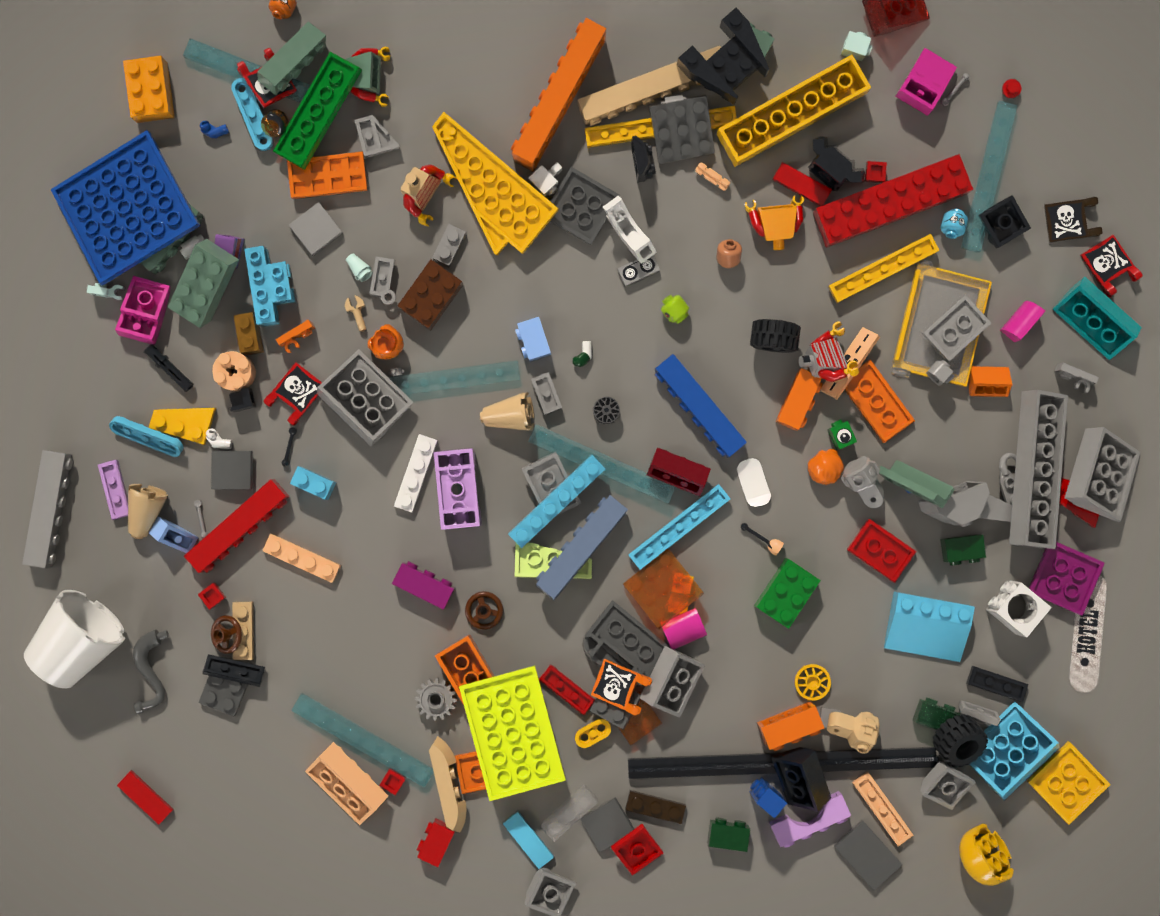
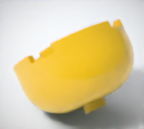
(985, 868)

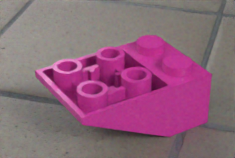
(926, 82)

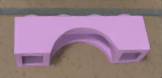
(788, 830)

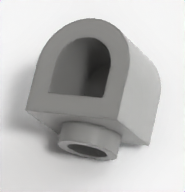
(940, 372)

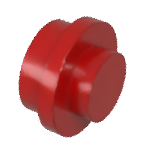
(1011, 88)

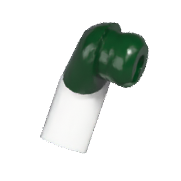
(584, 357)

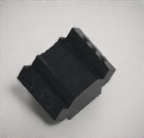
(833, 166)

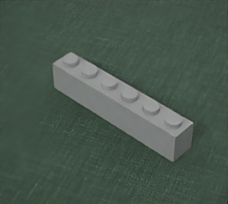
(47, 509)

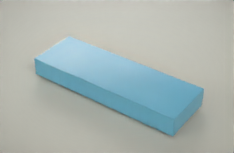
(528, 839)

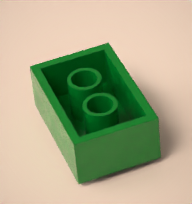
(787, 593)

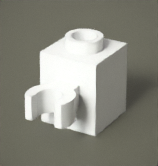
(544, 180)

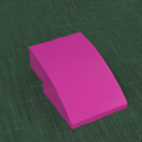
(143, 310)

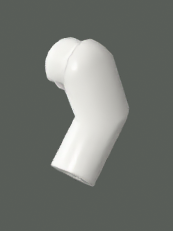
(216, 441)

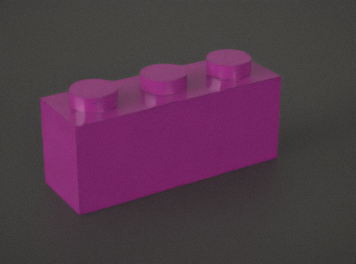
(424, 584)

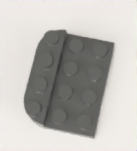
(623, 641)

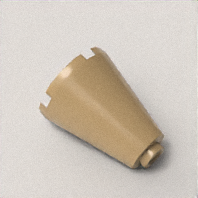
(510, 413)
(143, 508)

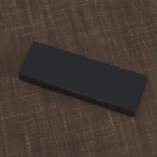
(233, 670)
(997, 684)

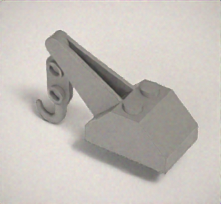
(973, 501)

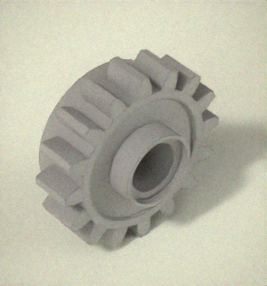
(429, 706)

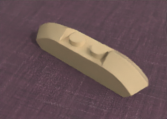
(453, 809)

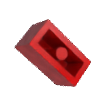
(436, 842)

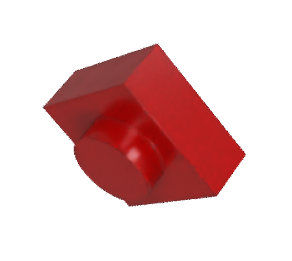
(875, 171)
(211, 596)
(392, 781)

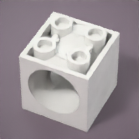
(1034, 612)

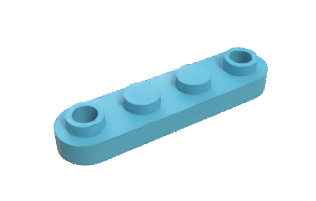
(251, 113)
(146, 436)

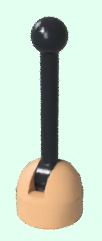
(774, 545)

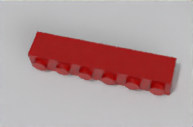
(236, 526)

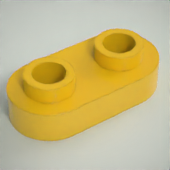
(593, 733)

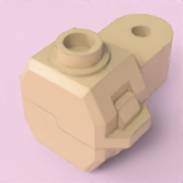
(859, 730)

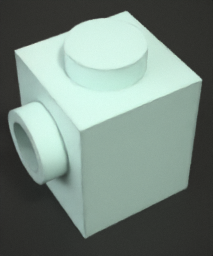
(857, 45)

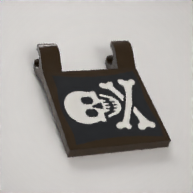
(1069, 221)

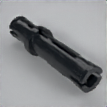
(172, 371)

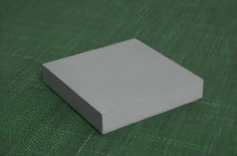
(315, 228)

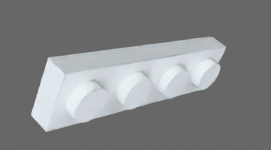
(415, 473)

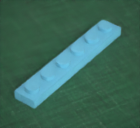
(556, 501)
(679, 526)

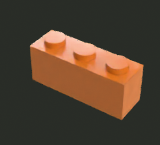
(799, 400)

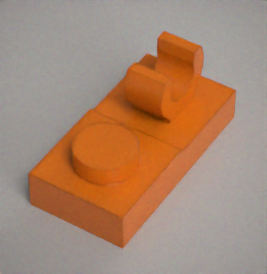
(302, 330)

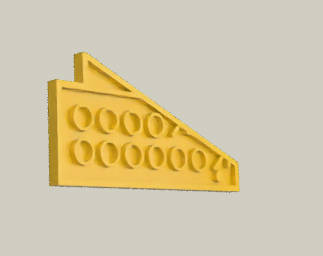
(499, 197)

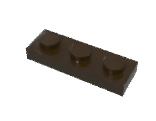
(655, 807)

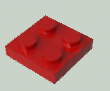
(637, 849)

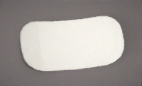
(753, 482)

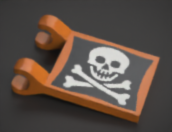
(617, 684)

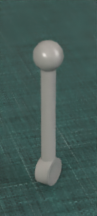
(945, 101)
(198, 504)

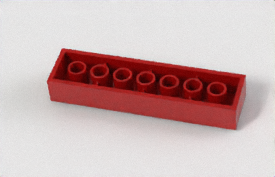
(892, 200)

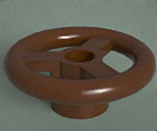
(474, 621)
(222, 635)

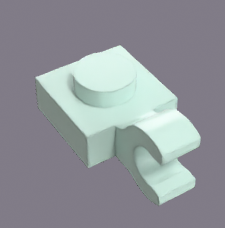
(103, 291)

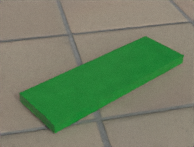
(317, 110)

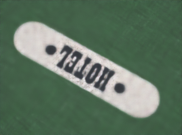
(1088, 641)

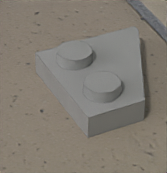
(374, 137)

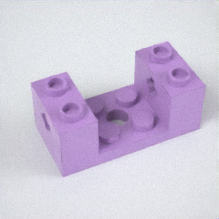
(454, 468)

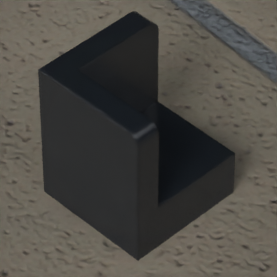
(242, 400)

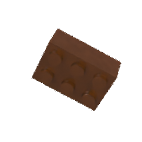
(430, 294)

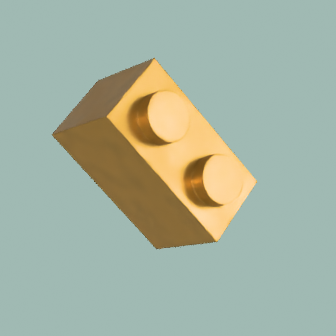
(248, 334)

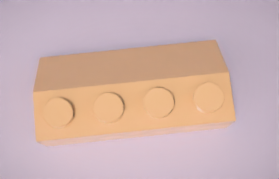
(346, 783)

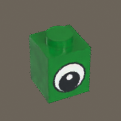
(841, 434)

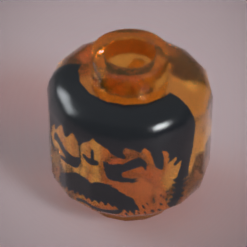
(274, 123)

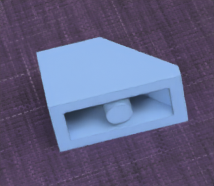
(172, 535)

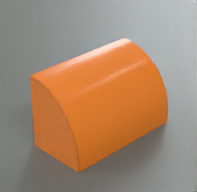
(989, 381)

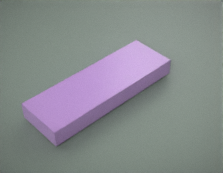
(114, 489)

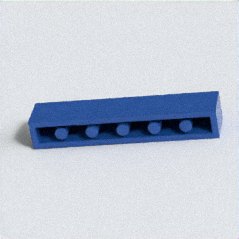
(700, 405)

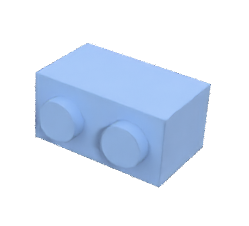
(533, 338)

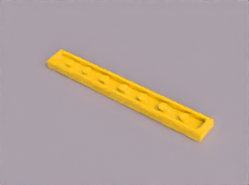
(623, 131)

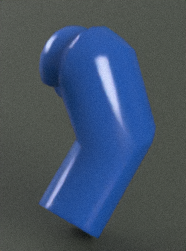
(212, 131)

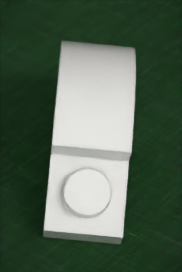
(628, 230)

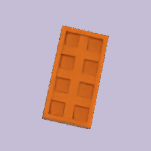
(328, 176)

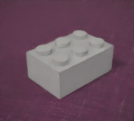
(672, 681)

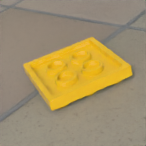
(1068, 782)

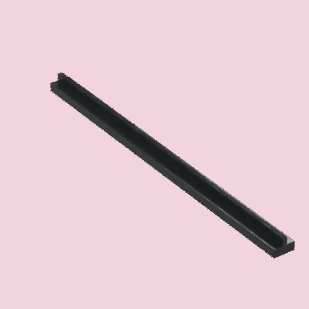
(762, 763)

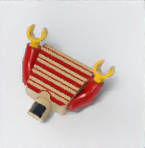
(420, 187)

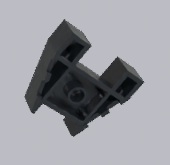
(731, 63)

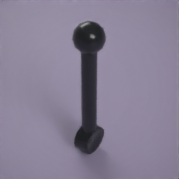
(292, 431)

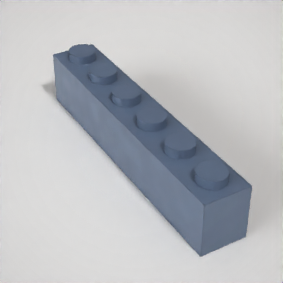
(581, 548)

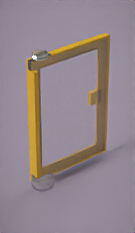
(930, 296)

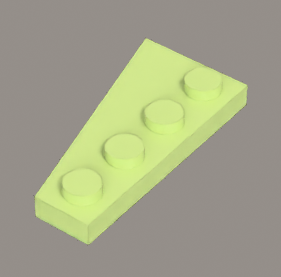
(534, 559)

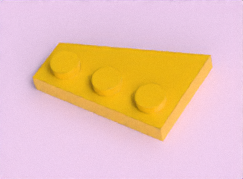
(184, 423)

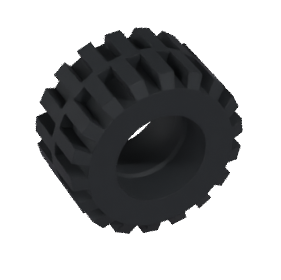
(775, 335)
(960, 740)

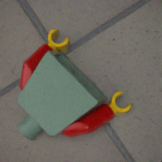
(369, 79)

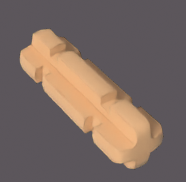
(712, 176)

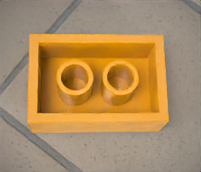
(148, 89)

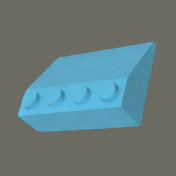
(928, 626)
(1013, 751)

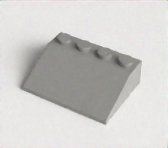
(364, 397)
(1103, 473)

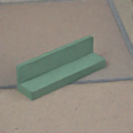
(918, 483)

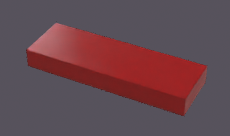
(802, 184)
(567, 689)
(145, 797)

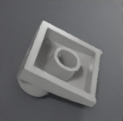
(946, 785)
(549, 892)

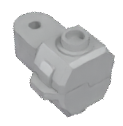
(862, 478)

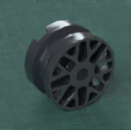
(606, 410)

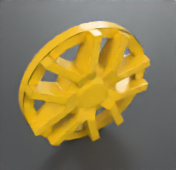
(812, 682)

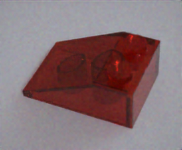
(893, 15)

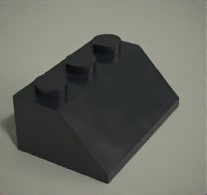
(802, 778)

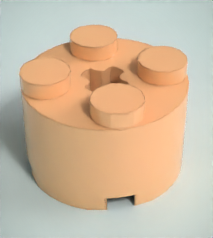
(233, 360)

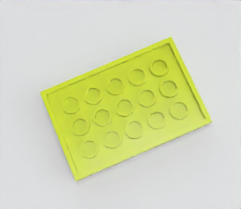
(512, 733)

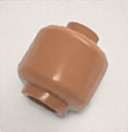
(729, 253)

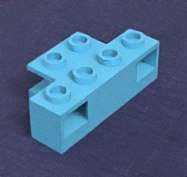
(268, 285)

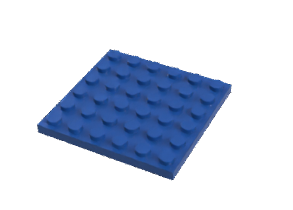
(125, 207)

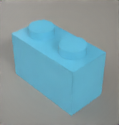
(313, 483)

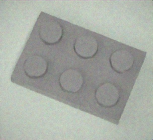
(956, 328)
(546, 476)

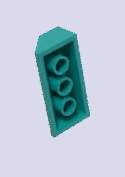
(1097, 318)

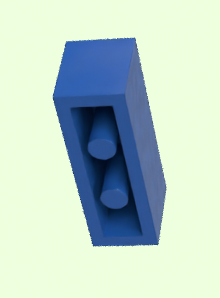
(767, 797)

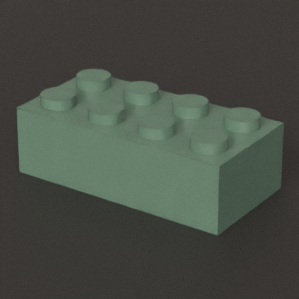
(203, 283)

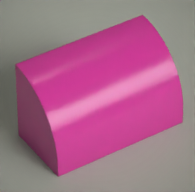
(1022, 321)
(684, 629)

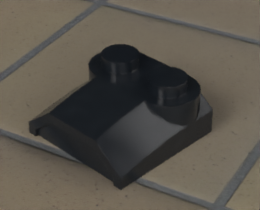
(641, 157)
(1004, 222)

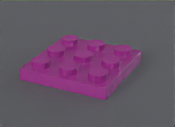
(1066, 578)

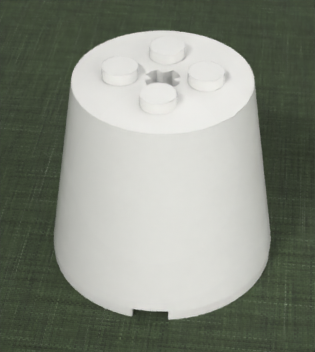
(72, 639)

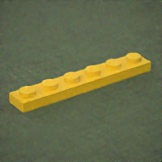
(883, 268)

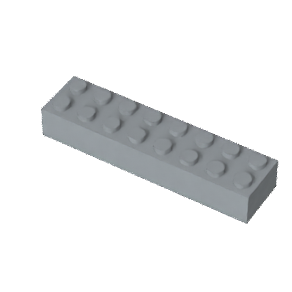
(1038, 469)

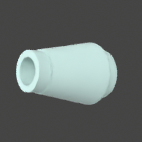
(359, 268)

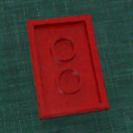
(881, 550)

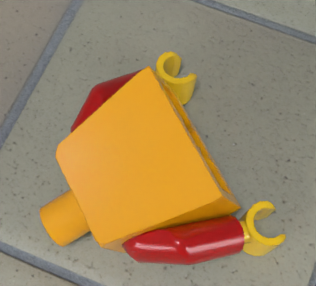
(777, 221)

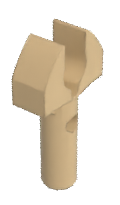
(357, 312)

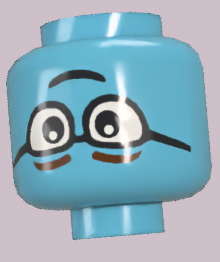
(954, 223)

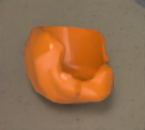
(386, 342)
(825, 467)

